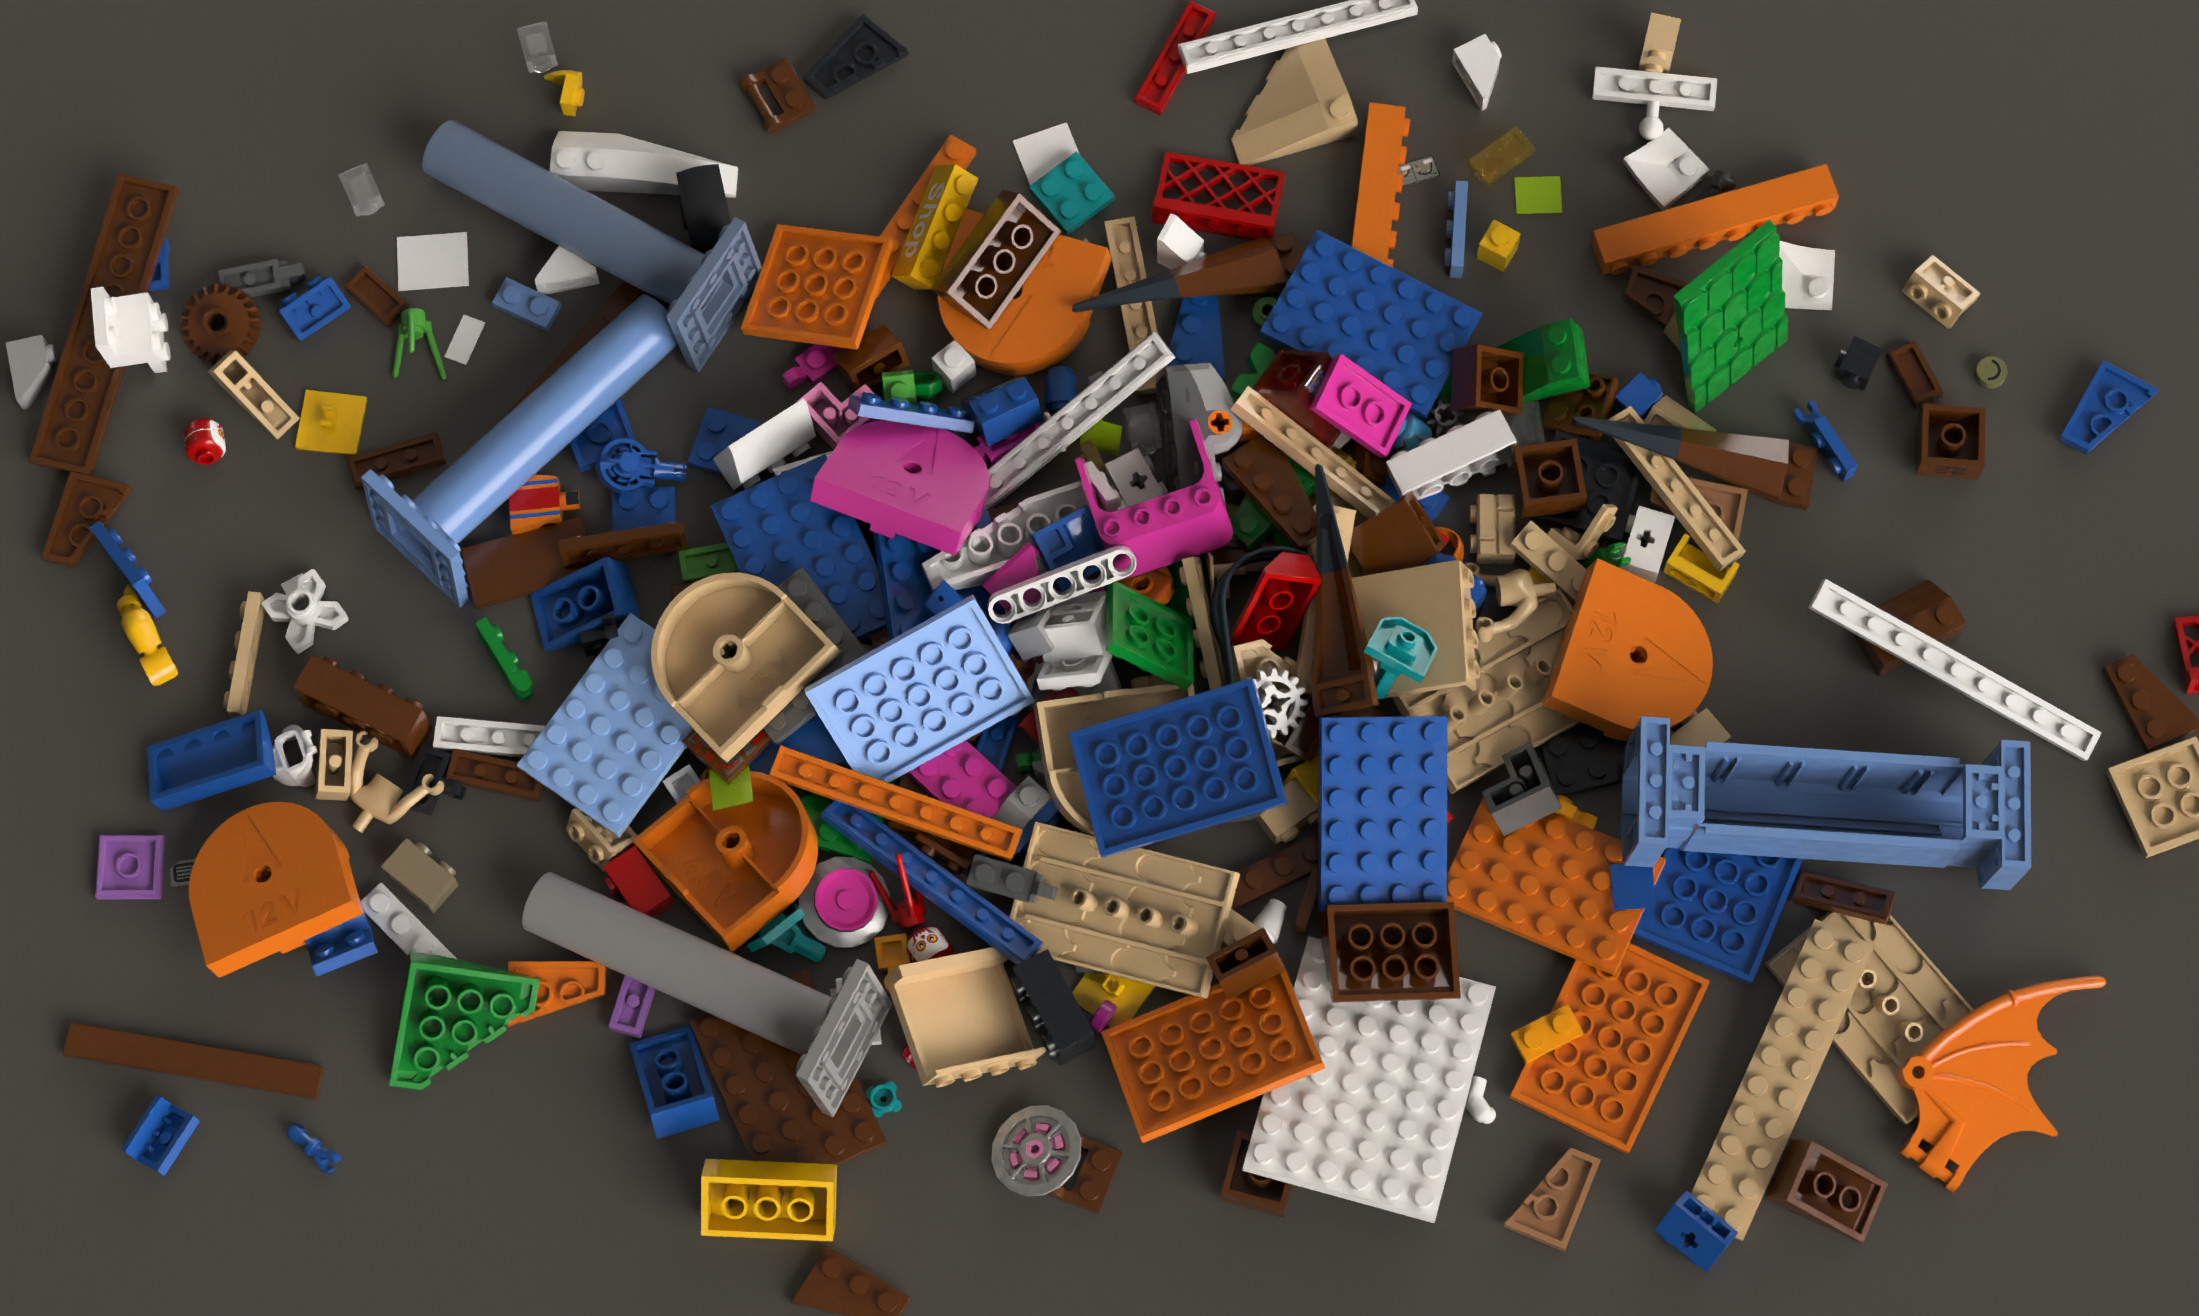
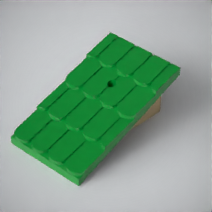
(1730, 316)

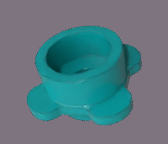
(886, 1090)

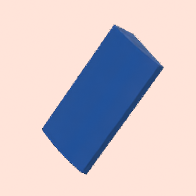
(210, 761)

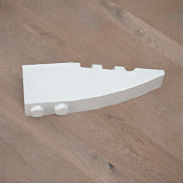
(626, 164)
(996, 543)

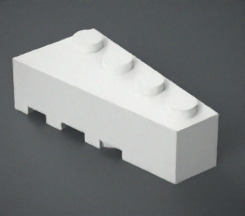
(1454, 456)

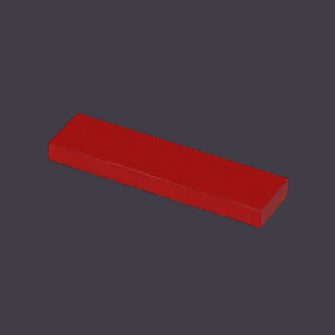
(1168, 66)

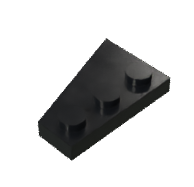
(853, 57)

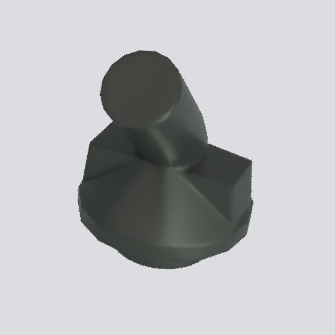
(1720, 183)

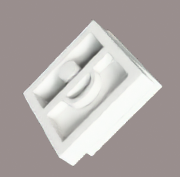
(130, 330)
(1078, 641)

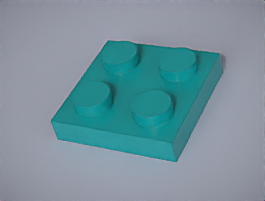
(1071, 193)

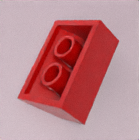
(1278, 601)

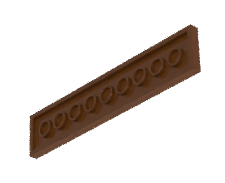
(84, 382)

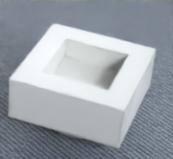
(681, 782)

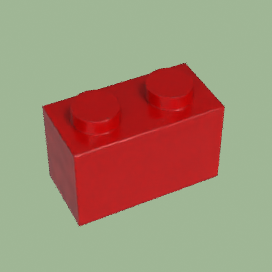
(637, 883)

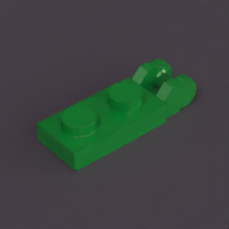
(505, 660)

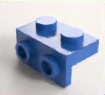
(160, 1135)

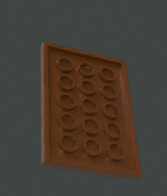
(771, 1104)

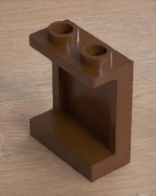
(1395, 538)

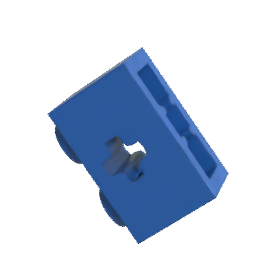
(1696, 1231)

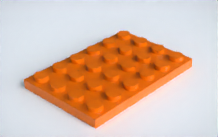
(1546, 886)
(1627, 1046)
(1210, 1054)

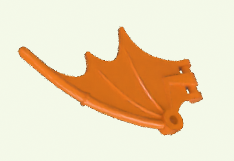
(1976, 1079)

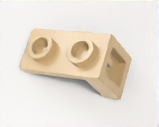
(1588, 544)

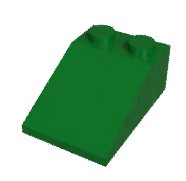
(1552, 359)

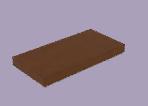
(519, 563)

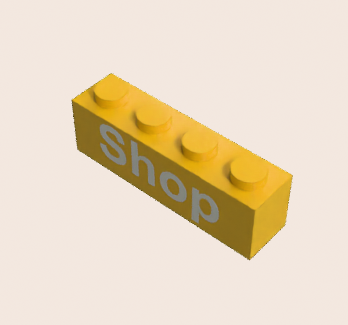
(934, 226)

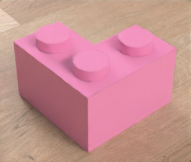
(830, 416)

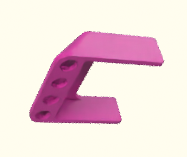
(1168, 525)

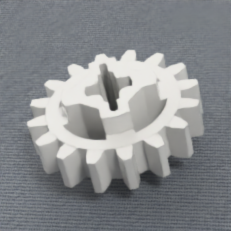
(1284, 697)

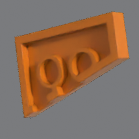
(561, 984)

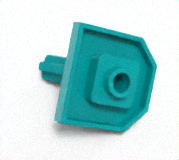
(1400, 649)
(787, 936)

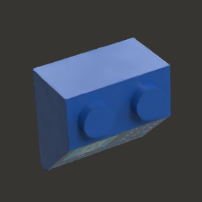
(1003, 409)

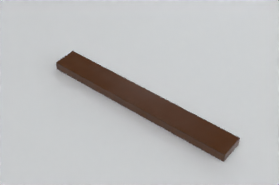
(193, 1061)

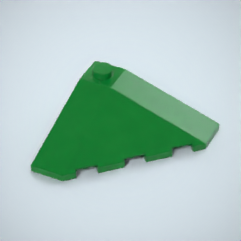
(450, 1010)

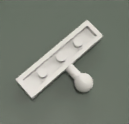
(1654, 91)

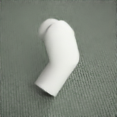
(1477, 1104)

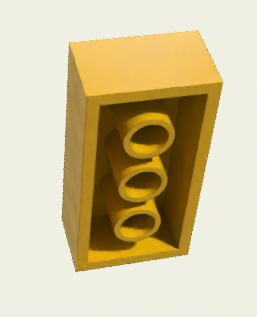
(768, 1199)

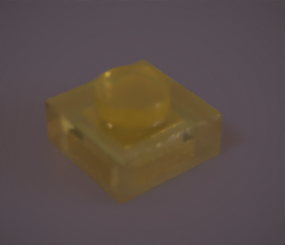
(1089, 453)

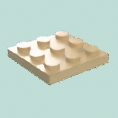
(2160, 796)

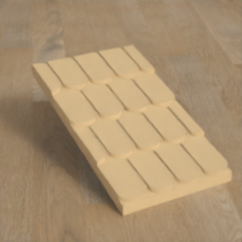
(1507, 699)
(1127, 912)
(1893, 1011)

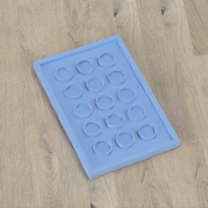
(920, 693)
(610, 734)

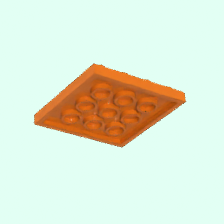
(817, 286)

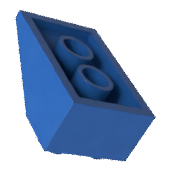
(580, 601)
(674, 1082)

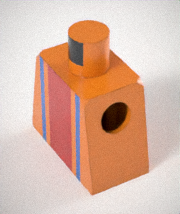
(540, 504)

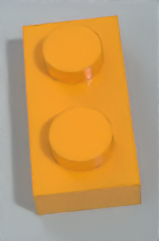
(1546, 1033)

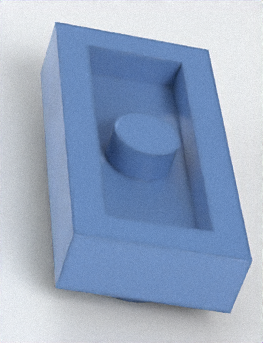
(526, 304)

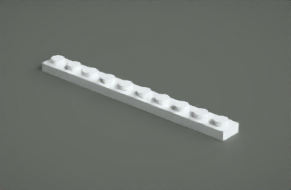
(1954, 670)

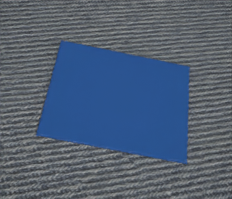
(1632, 887)

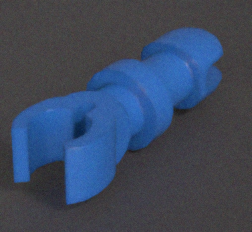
(313, 1147)

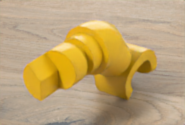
(145, 638)

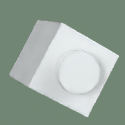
(954, 365)

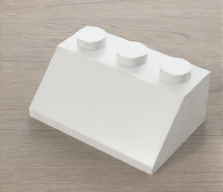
(767, 446)

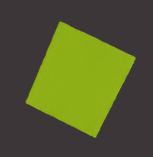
(1538, 195)
(1104, 436)
(730, 795)

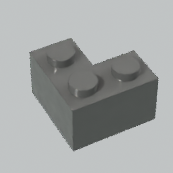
(1523, 796)

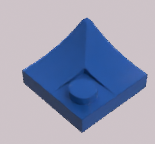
(1068, 541)

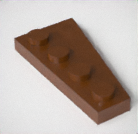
(1274, 487)

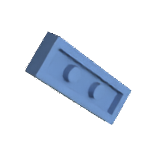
(1456, 229)

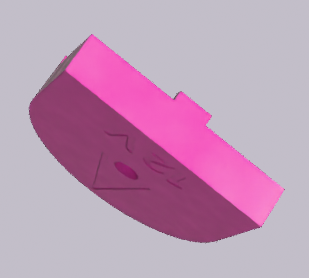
(906, 482)

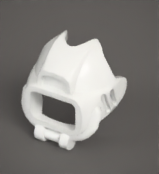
(301, 773)

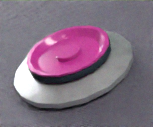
(843, 903)

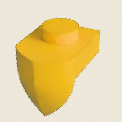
(572, 92)

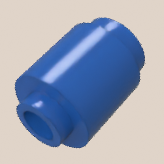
(1059, 388)

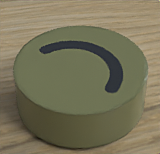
(1991, 372)

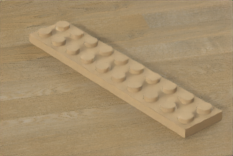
(1781, 1074)

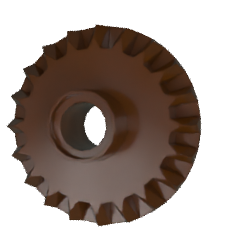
(241, 324)

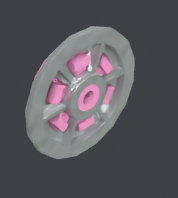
(1036, 1150)

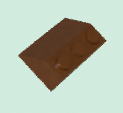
(1923, 608)

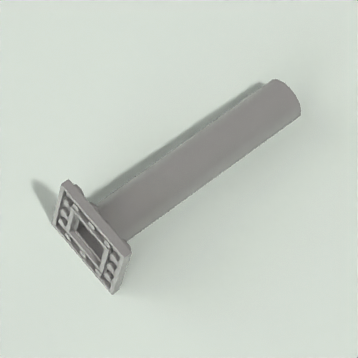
(824, 1029)

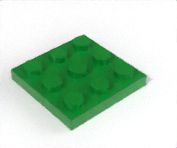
(1149, 635)

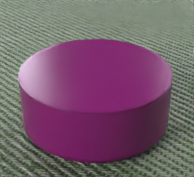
(1103, 1016)

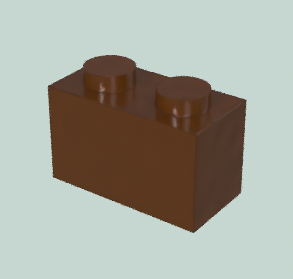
(877, 354)
(1245, 963)

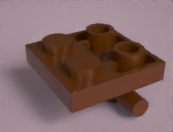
(1587, 402)

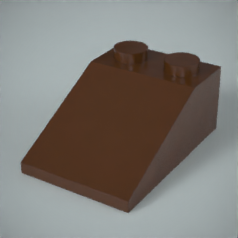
(1827, 1189)

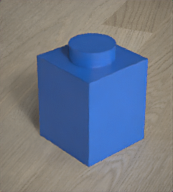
(1640, 394)

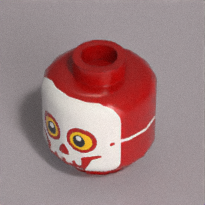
(204, 441)
(928, 944)

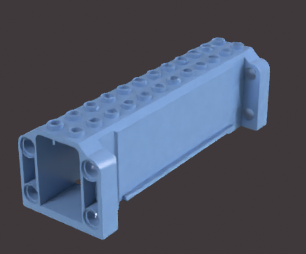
(1827, 805)

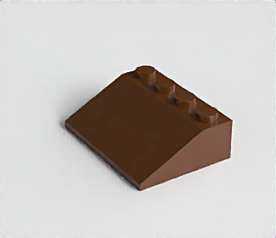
(1390, 951)

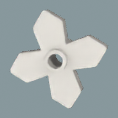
(305, 611)

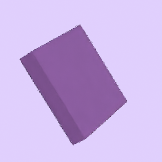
(129, 867)

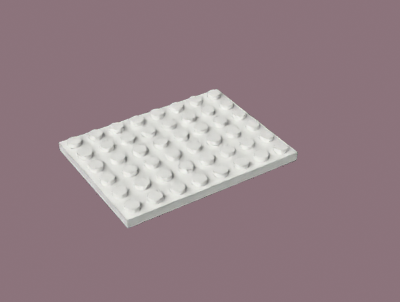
(1385, 1105)

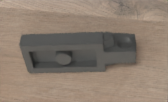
(263, 277)
(1008, 880)

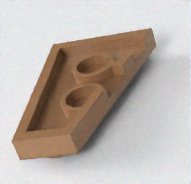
(1724, 499)
(1557, 1201)

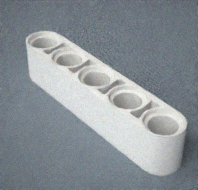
(1050, 596)

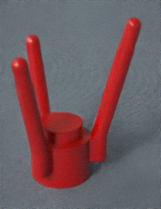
(910, 911)

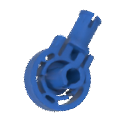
(636, 463)

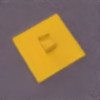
(331, 422)
(1122, 992)

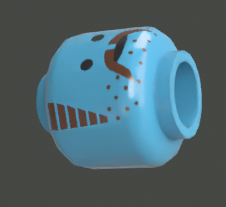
(1411, 434)

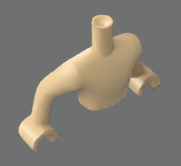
(1511, 590)
(381, 796)

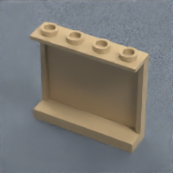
(1437, 601)
(961, 1017)

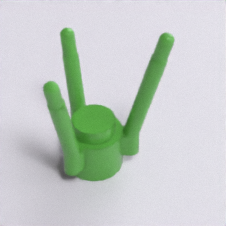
(412, 327)

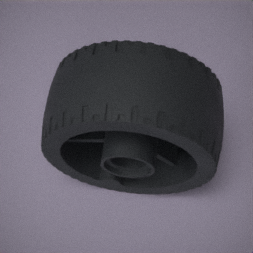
(703, 205)

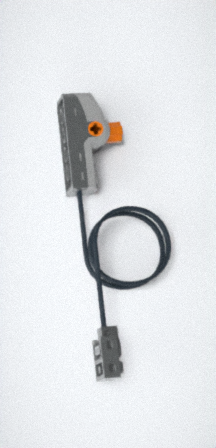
(1200, 394)

